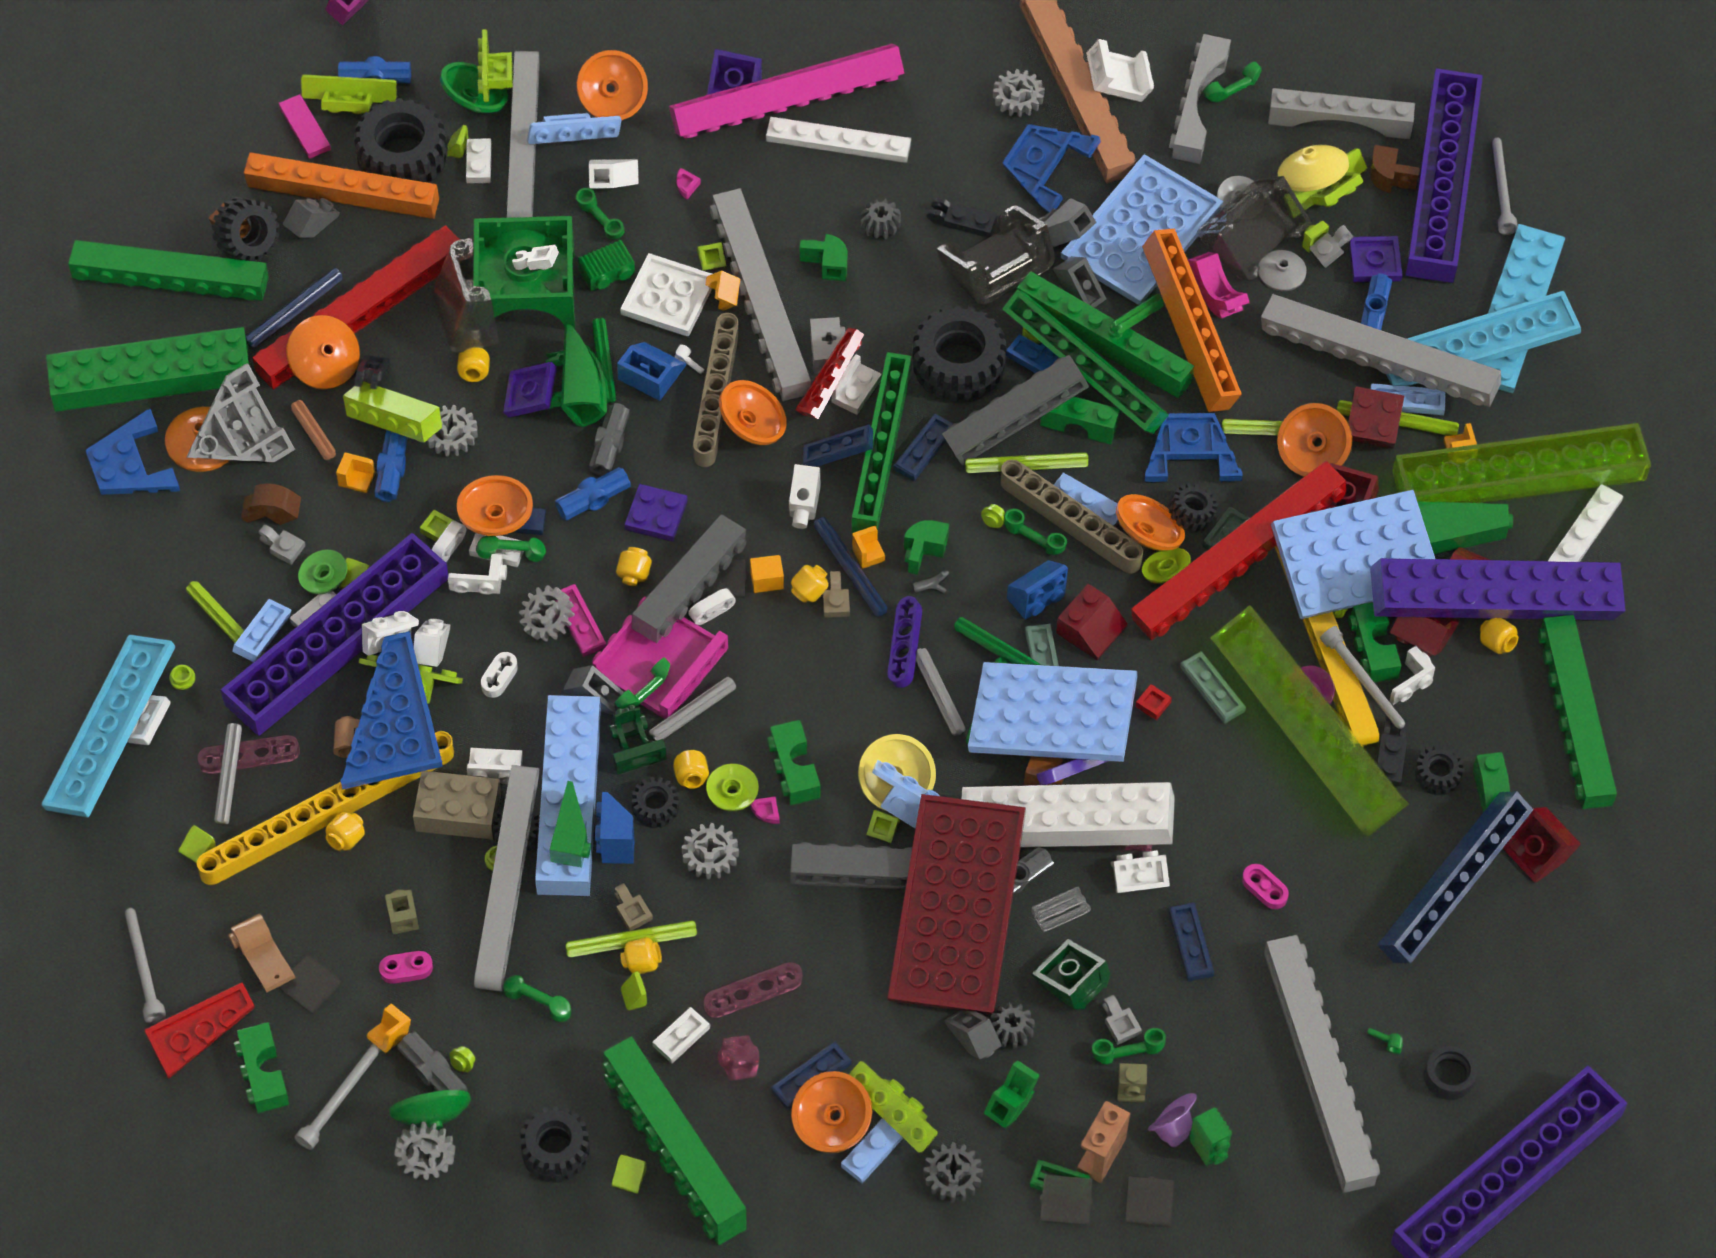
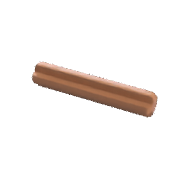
(313, 430)

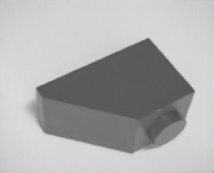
(1079, 280)
(591, 682)
(974, 1033)

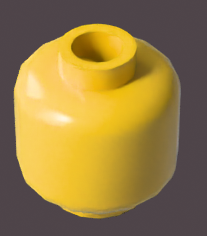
(473, 364)
(633, 566)
(809, 583)
(1498, 635)
(691, 769)
(345, 831)
(641, 955)

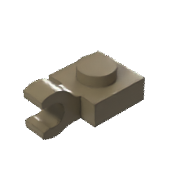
(836, 599)
(632, 910)

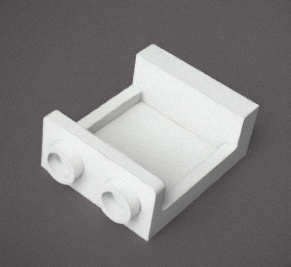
(1119, 73)

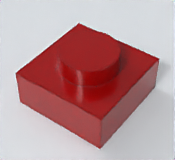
(1153, 702)

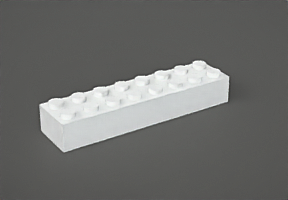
(1088, 812)

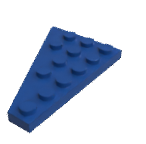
(395, 721)

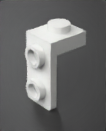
(480, 583)
(1423, 669)

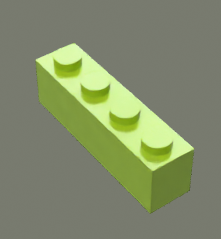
(393, 412)

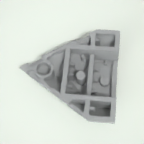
(240, 424)

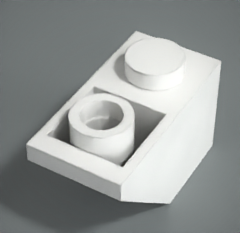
(613, 173)
(431, 642)

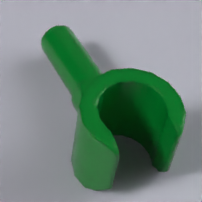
(1394, 1040)

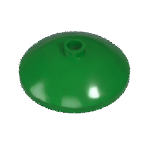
(461, 85)
(431, 1108)

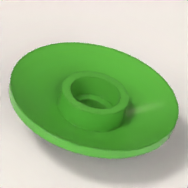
(321, 564)

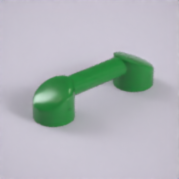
(1216, 93)
(587, 202)
(1014, 523)
(488, 545)
(660, 672)
(559, 1006)
(1153, 1043)

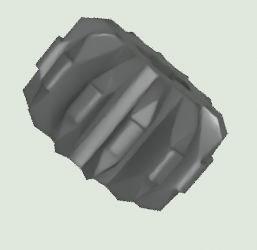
(880, 218)
(1021, 1023)

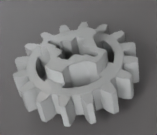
(1018, 93)
(456, 431)
(546, 613)
(713, 862)
(424, 1151)

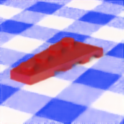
(830, 374)
(194, 1029)

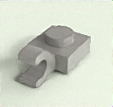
(1328, 248)
(283, 546)
(1120, 1023)

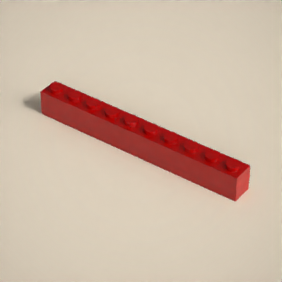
(368, 299)
(1234, 553)

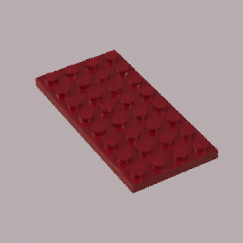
(957, 904)

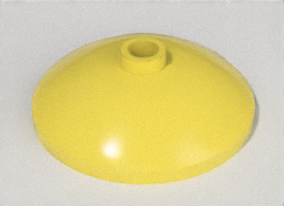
(1314, 167)
(902, 752)

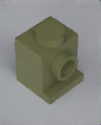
(401, 911)
(1132, 1082)

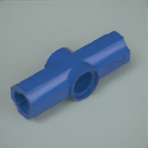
(376, 68)
(1376, 301)
(390, 466)
(592, 493)

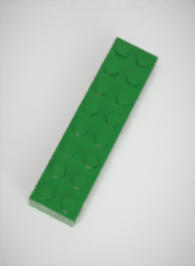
(145, 369)
(674, 1141)

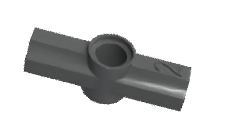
(609, 439)
(1031, 867)
(429, 1064)

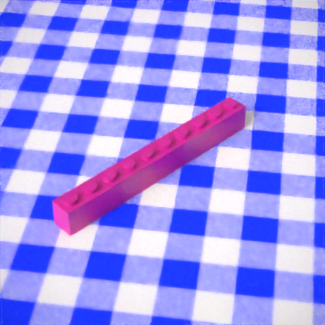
(786, 90)

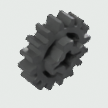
(941, 1172)

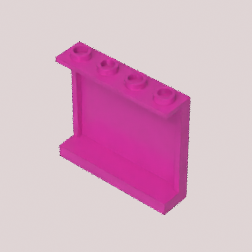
(687, 648)

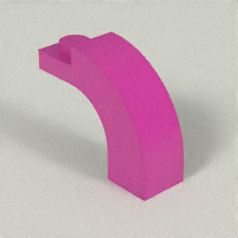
(1214, 286)

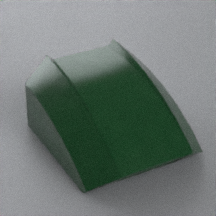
(1073, 974)

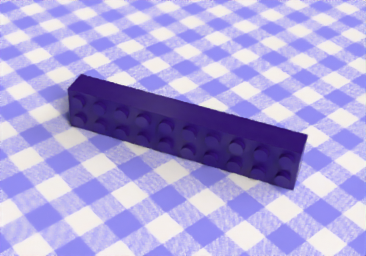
(1444, 176)
(1496, 589)
(332, 634)
(1511, 1169)

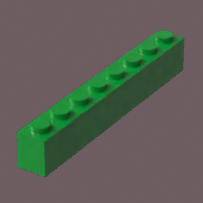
(168, 270)
(1126, 349)
(1091, 365)
(885, 432)
(1577, 712)

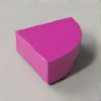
(687, 183)
(766, 810)

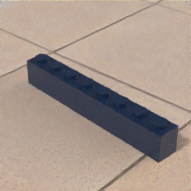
(1455, 877)

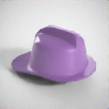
(1175, 1121)

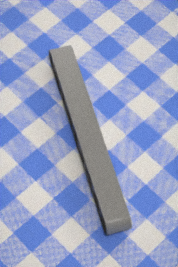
(521, 152)
(506, 878)

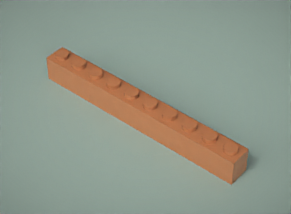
(1076, 85)

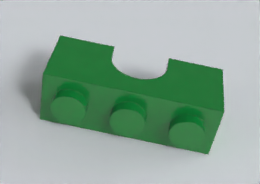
(1096, 418)
(1377, 660)
(798, 782)
(266, 1088)

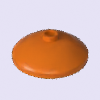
(623, 74)
(307, 354)
(752, 412)
(1302, 428)
(181, 436)
(494, 505)
(1149, 523)
(818, 1102)

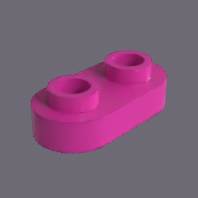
(1266, 887)
(406, 969)

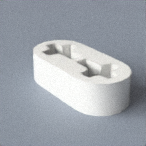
(449, 540)
(712, 606)
(503, 677)

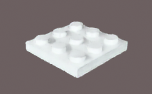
(667, 295)

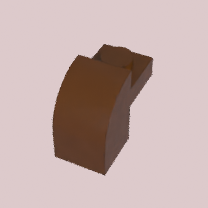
(1386, 173)
(273, 502)

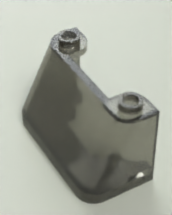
(1254, 225)
(1002, 259)
(462, 307)

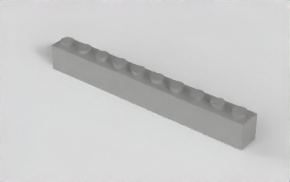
(761, 295)
(1381, 350)
(1321, 1064)

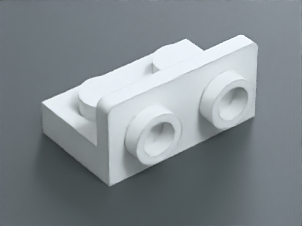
(855, 386)
(378, 628)
(493, 763)
(1140, 872)

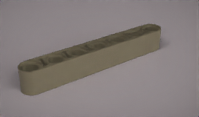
(719, 380)
(1075, 526)

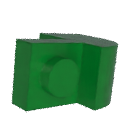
(830, 253)
(924, 538)
(1013, 1095)

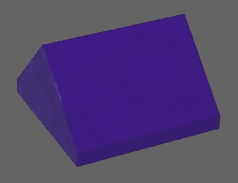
(733, 70)

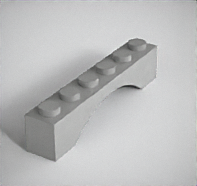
(1210, 63)
(1385, 116)

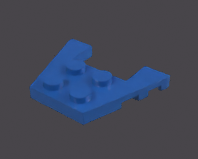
(1037, 156)
(1191, 438)
(118, 462)

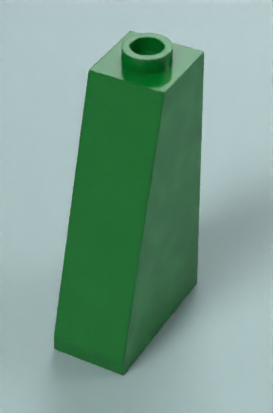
(1464, 524)

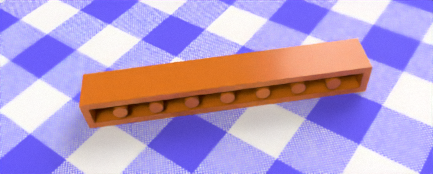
(341, 185)
(1191, 320)

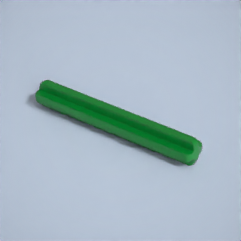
(1137, 314)
(603, 356)
(992, 643)

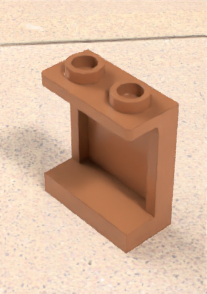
(1104, 1141)

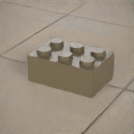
(456, 805)

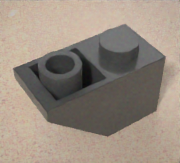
(310, 217)
(1069, 222)

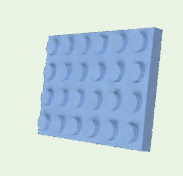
(1143, 202)
(1332, 549)
(1053, 711)

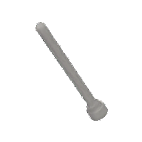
(1507, 222)
(1333, 639)
(153, 1009)
(309, 1135)

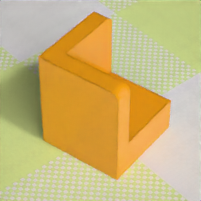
(726, 288)
(1459, 440)
(355, 472)
(867, 548)
(767, 573)
(390, 1030)

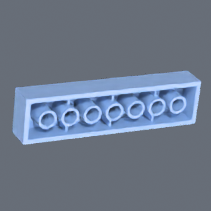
(572, 756)

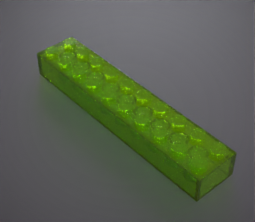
(1525, 466)
(1309, 721)

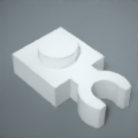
(538, 258)

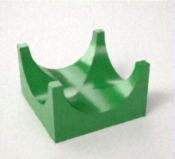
(537, 289)

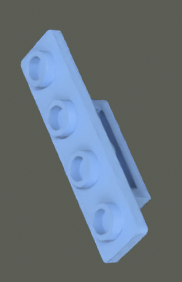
(573, 128)
(905, 794)

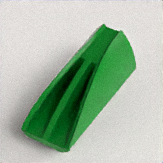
(583, 381)

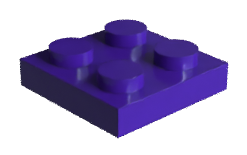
(1375, 256)
(529, 389)
(656, 512)

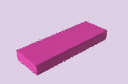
(304, 126)
(583, 625)

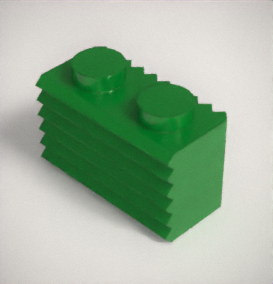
(606, 265)
(1211, 1137)

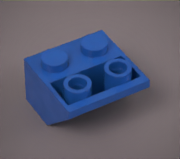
(649, 369)
(1038, 588)
(614, 831)

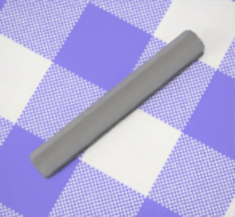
(939, 692)
(692, 709)
(228, 773)

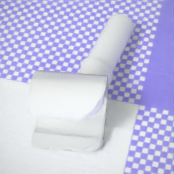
(683, 353)

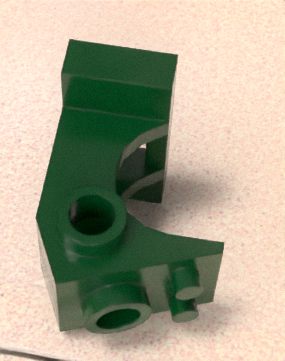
(628, 724)

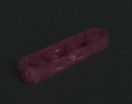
(248, 750)
(751, 986)

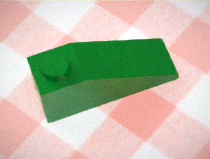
(1490, 777)
(569, 839)

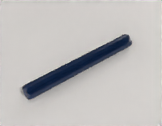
(294, 307)
(850, 566)

